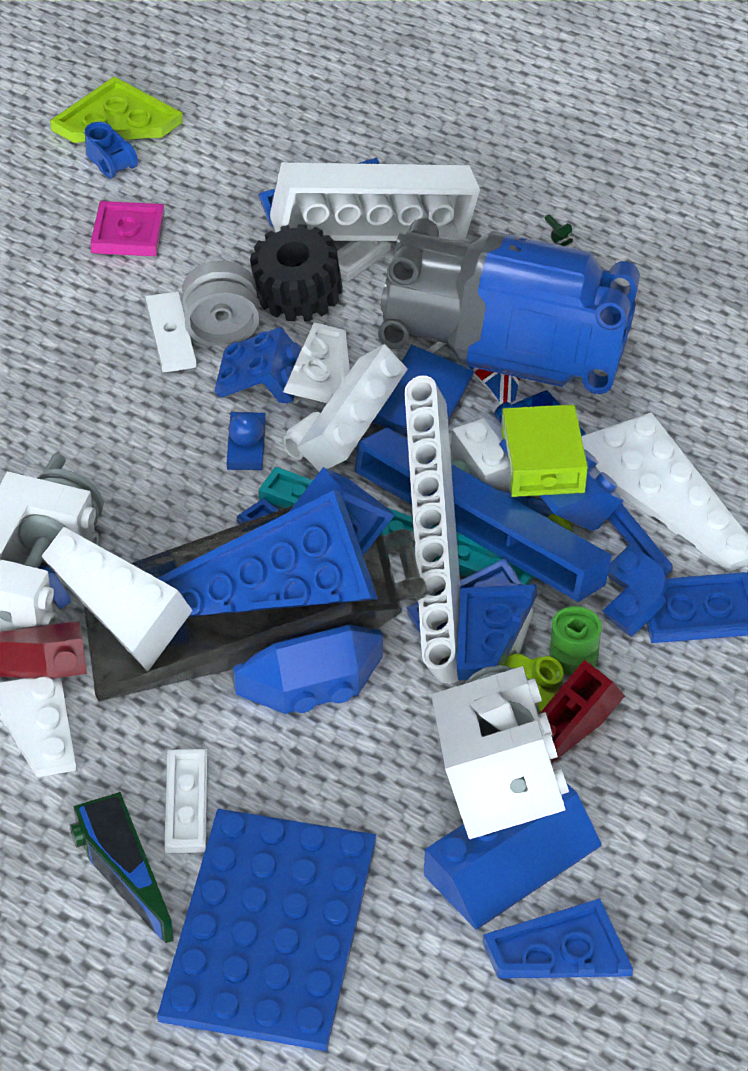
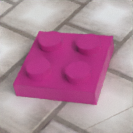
(127, 228)

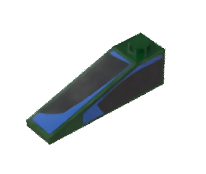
(117, 853)

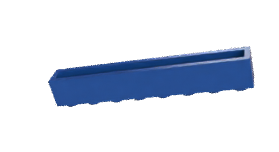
(495, 520)

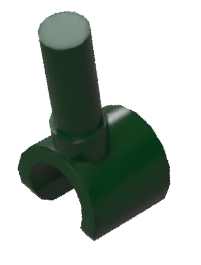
(560, 232)

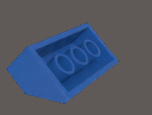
(505, 866)

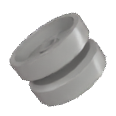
(220, 303)

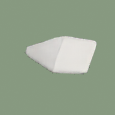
(495, 711)

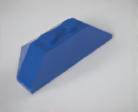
(310, 669)

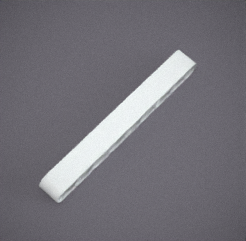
(428, 511)

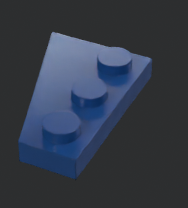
(490, 625)
(559, 945)

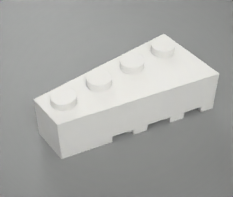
(122, 597)

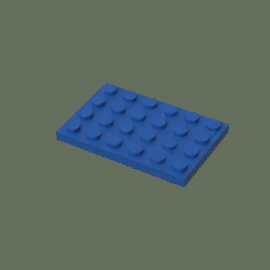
(269, 930)

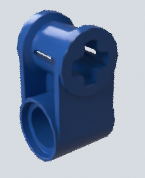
(108, 149)

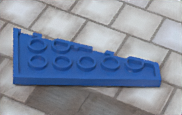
(286, 563)

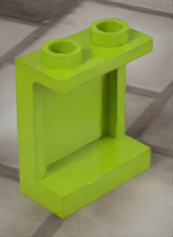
(544, 450)

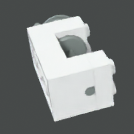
(30, 520)
(492, 772)

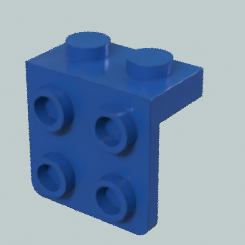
(258, 360)

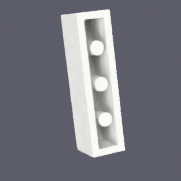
(352, 408)

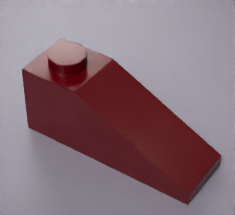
(43, 651)
(580, 706)

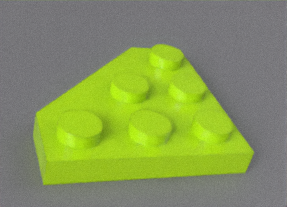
(121, 106)

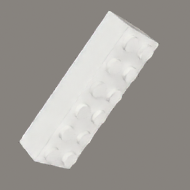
(374, 199)

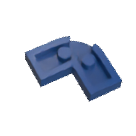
(643, 592)

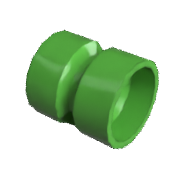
(575, 638)

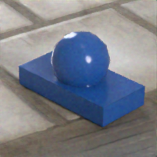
(246, 441)

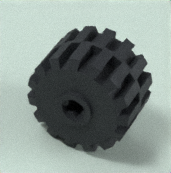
(296, 272)

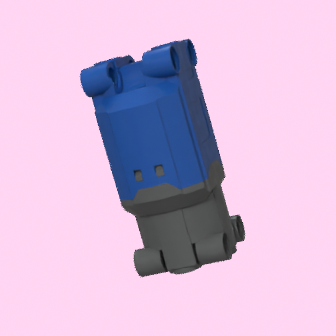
(510, 305)

